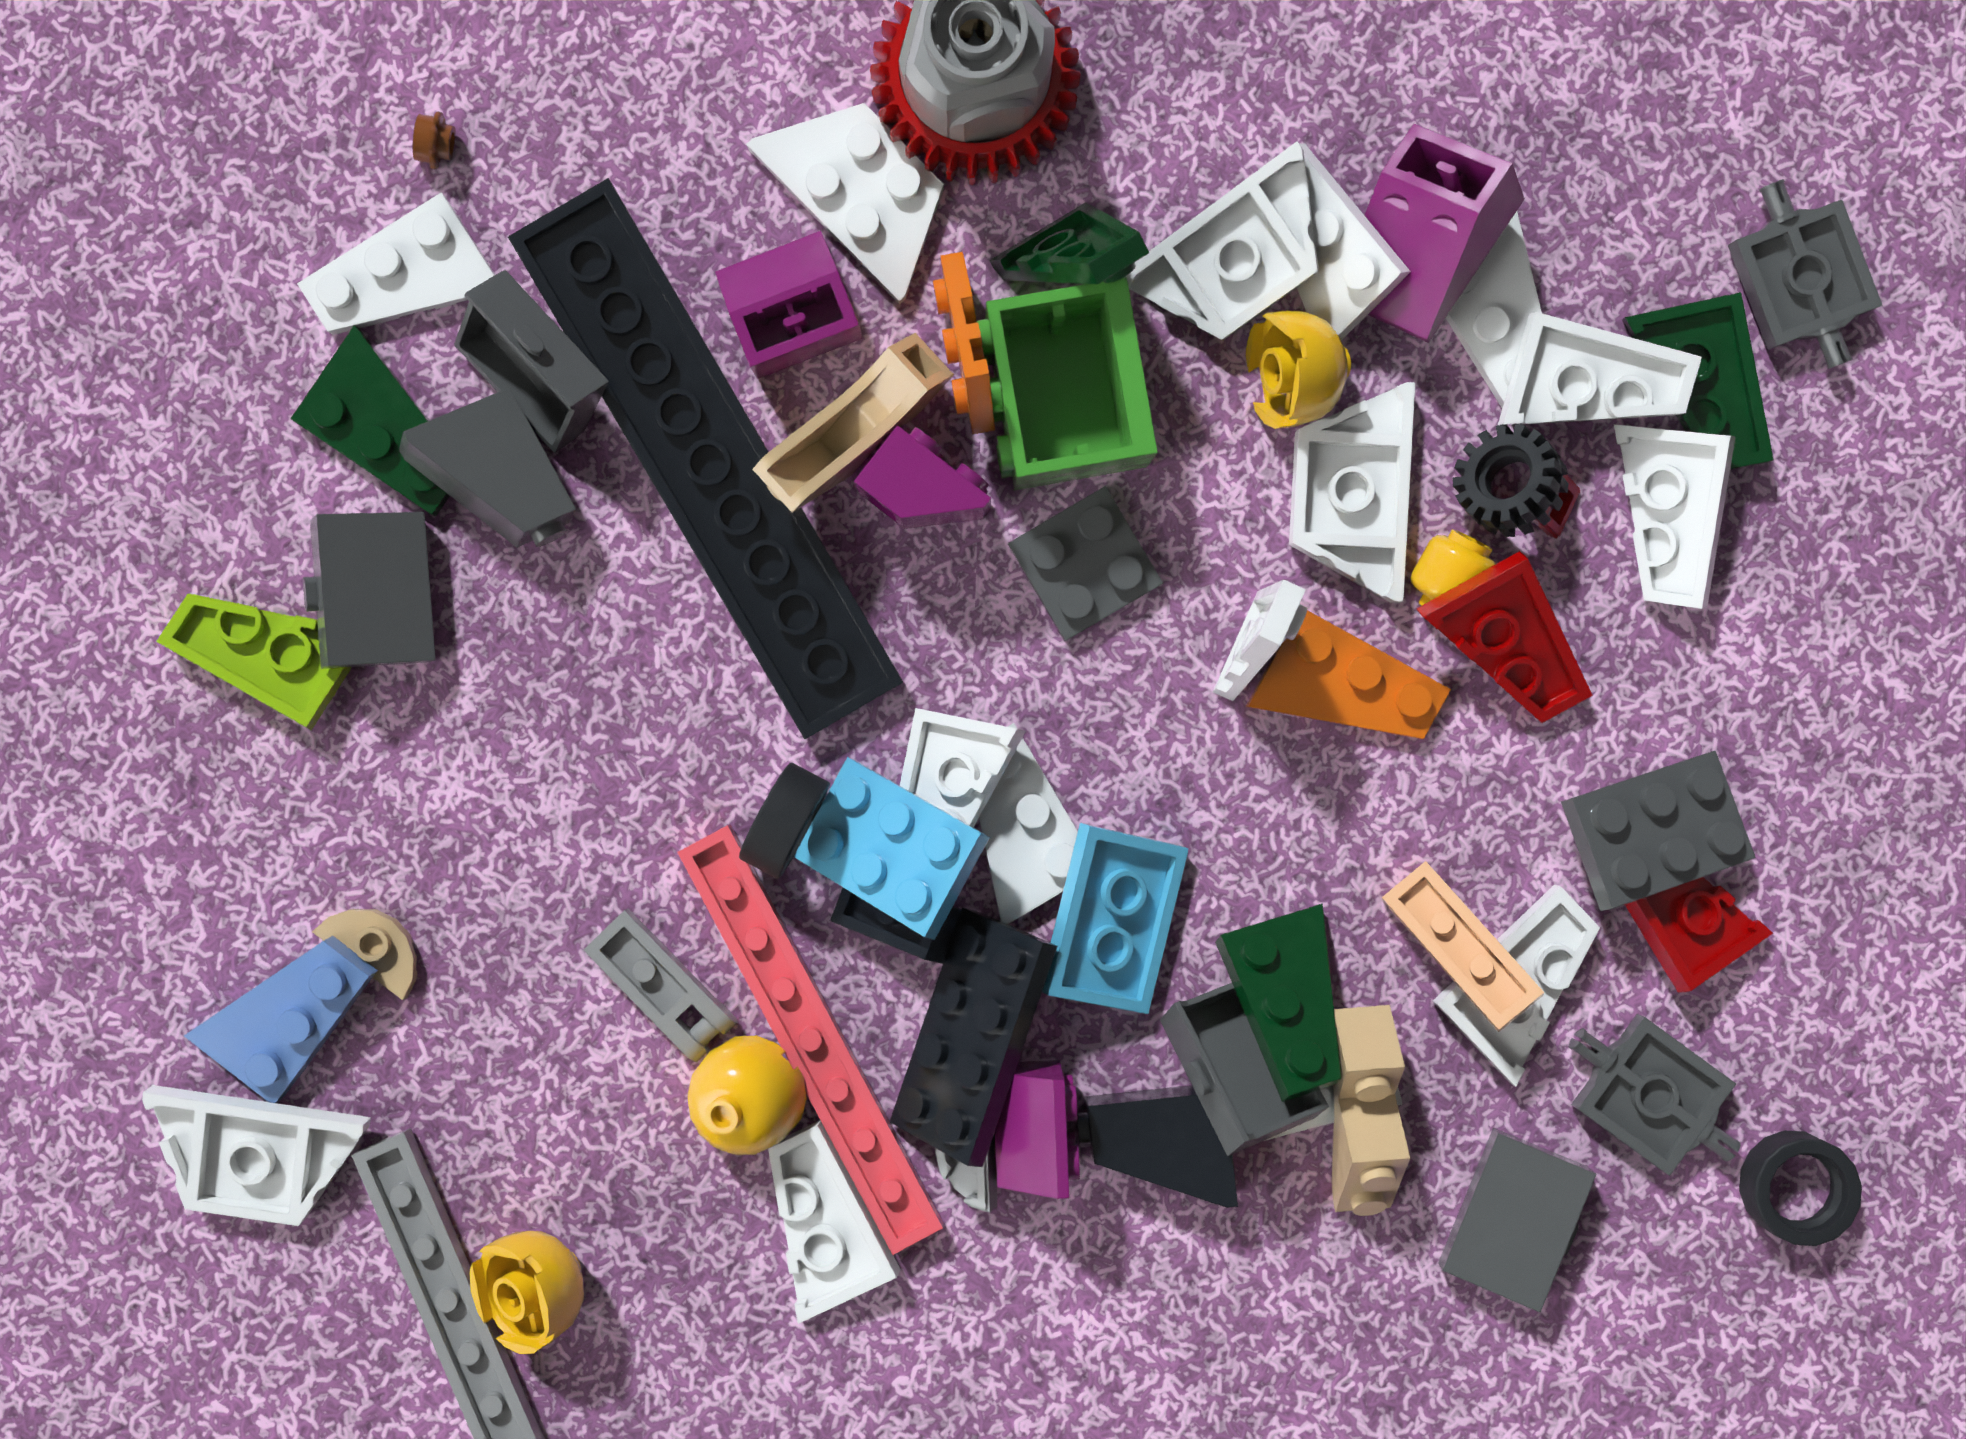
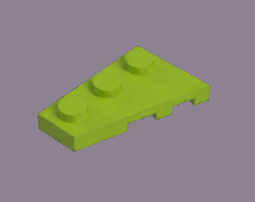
(257, 652)

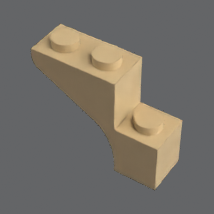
(854, 424)
(1367, 1127)

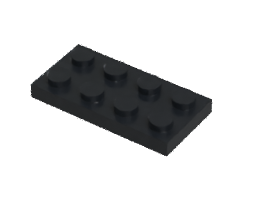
(973, 1036)

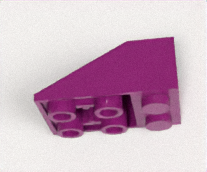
(1441, 215)

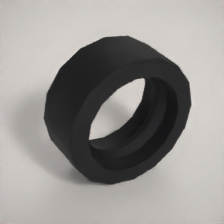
(784, 820)
(1840, 1204)

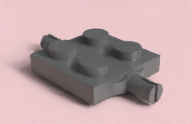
(1805, 274)
(1654, 1094)

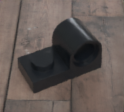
(870, 921)

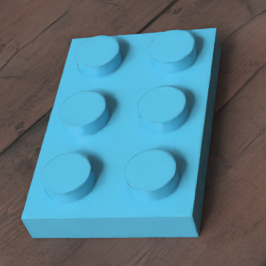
(891, 848)
(1114, 918)

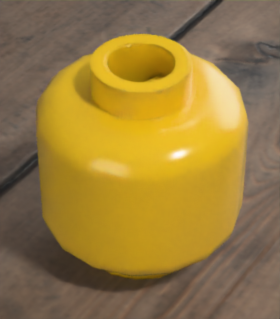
(1448, 563)

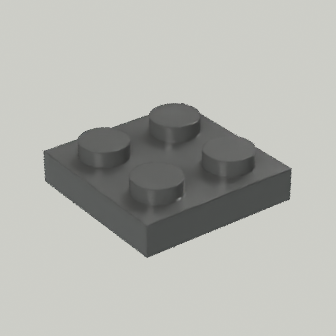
(1085, 563)

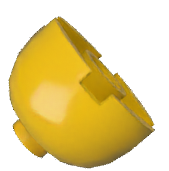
(1298, 358)
(746, 1096)
(528, 1288)

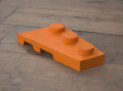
(964, 344)
(1347, 682)

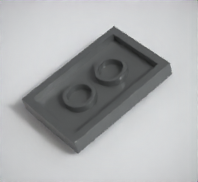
(1657, 830)

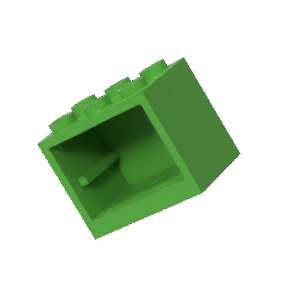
(1067, 384)

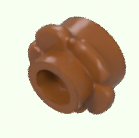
(433, 139)

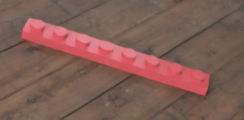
(811, 1039)

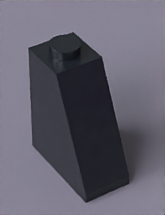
(1161, 1140)

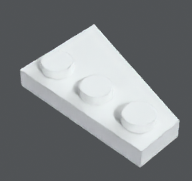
(1352, 256)
(402, 270)
(1496, 308)
(1593, 374)
(1677, 508)
(1270, 620)
(1028, 837)
(1550, 947)

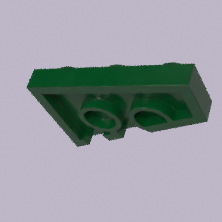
(1075, 248)
(1726, 387)
(363, 413)
(1287, 997)

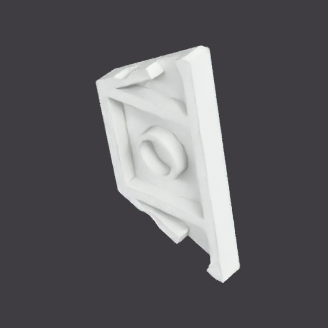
(858, 189)
(1237, 251)
(1355, 491)
(251, 1153)

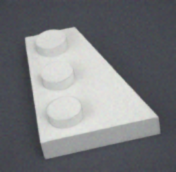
(957, 761)
(828, 1228)

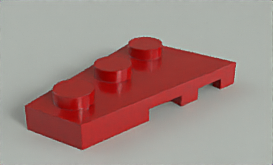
(1512, 635)
(1695, 931)

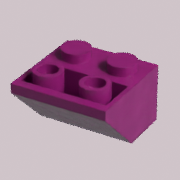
(788, 305)
(919, 488)
(1032, 1134)

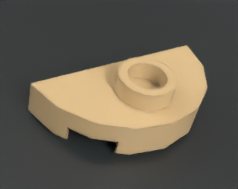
(379, 942)

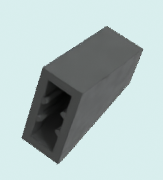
(493, 468)

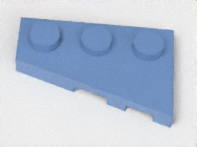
(286, 1019)

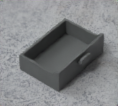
(525, 350)
(370, 589)
(1230, 1071)
(1517, 1219)

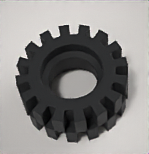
(1492, 456)

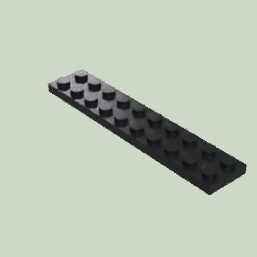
(702, 457)

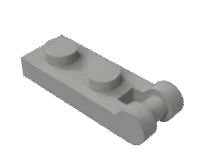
(659, 984)

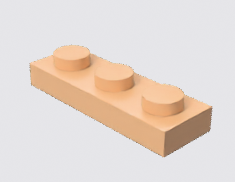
(1462, 946)

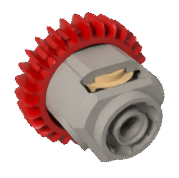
(975, 82)

